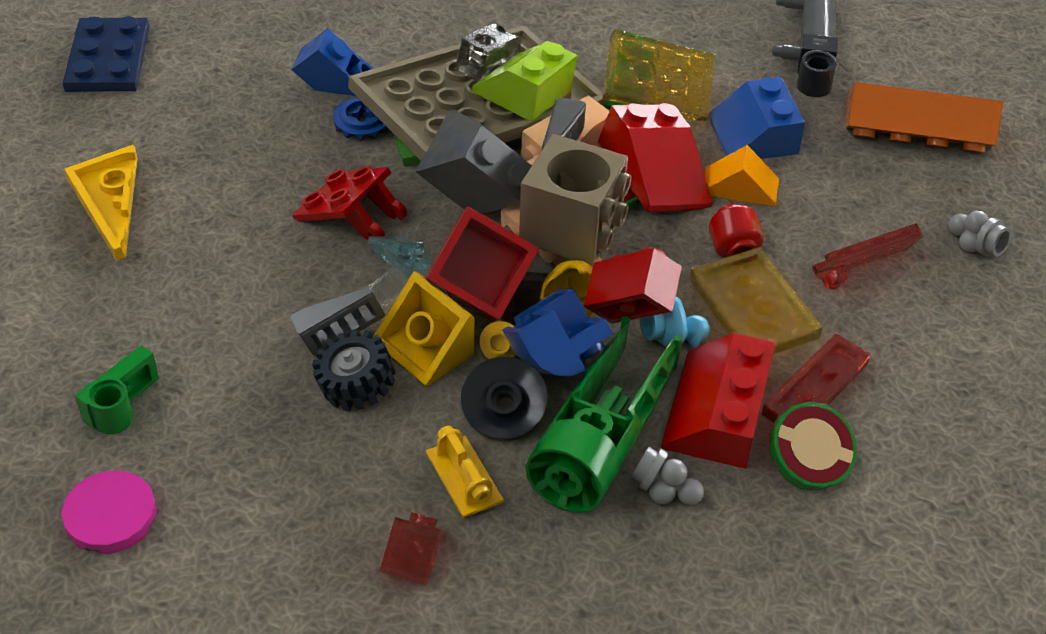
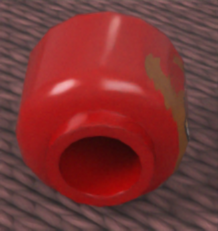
(735, 230)

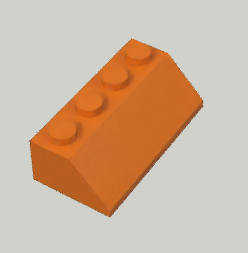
(923, 115)

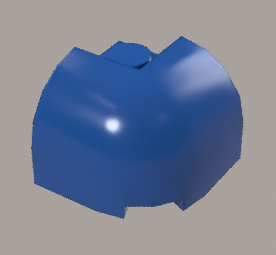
(557, 334)

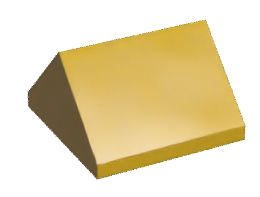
(427, 331)

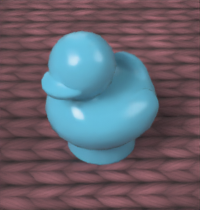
(667, 325)

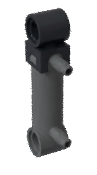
(818, 46)

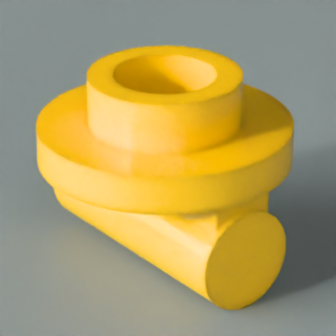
(493, 341)

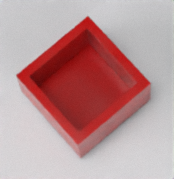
(481, 264)

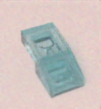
(401, 252)

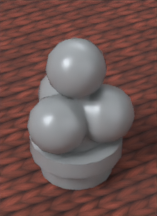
(980, 233)
(666, 479)

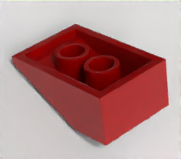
(660, 156)

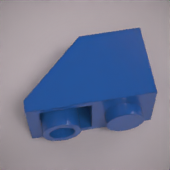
(328, 63)

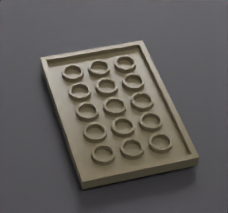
(421, 90)

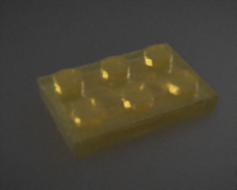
(657, 73)
(755, 300)

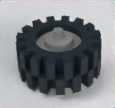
(354, 370)

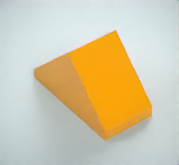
(742, 178)

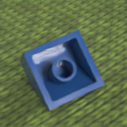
(759, 116)

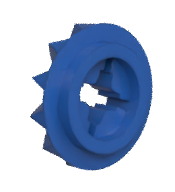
(347, 117)

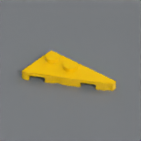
(107, 193)

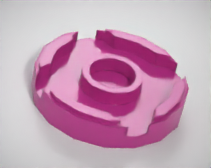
(109, 511)

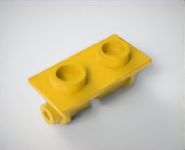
(463, 473)

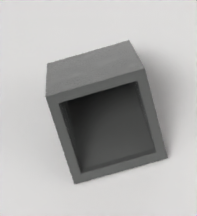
(473, 165)

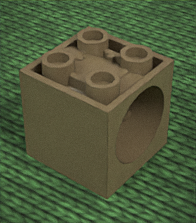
(574, 199)

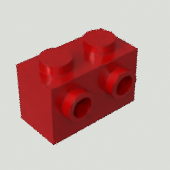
(633, 285)

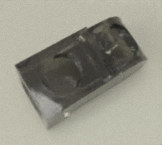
(486, 50)

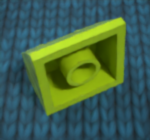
(530, 80)

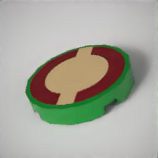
(813, 446)

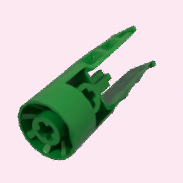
(591, 441)

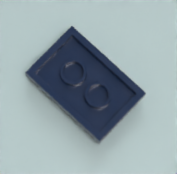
(106, 54)

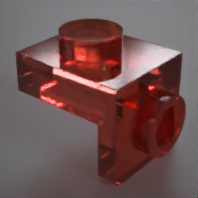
(412, 548)

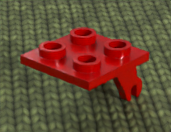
(341, 198)

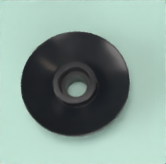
(500, 379)

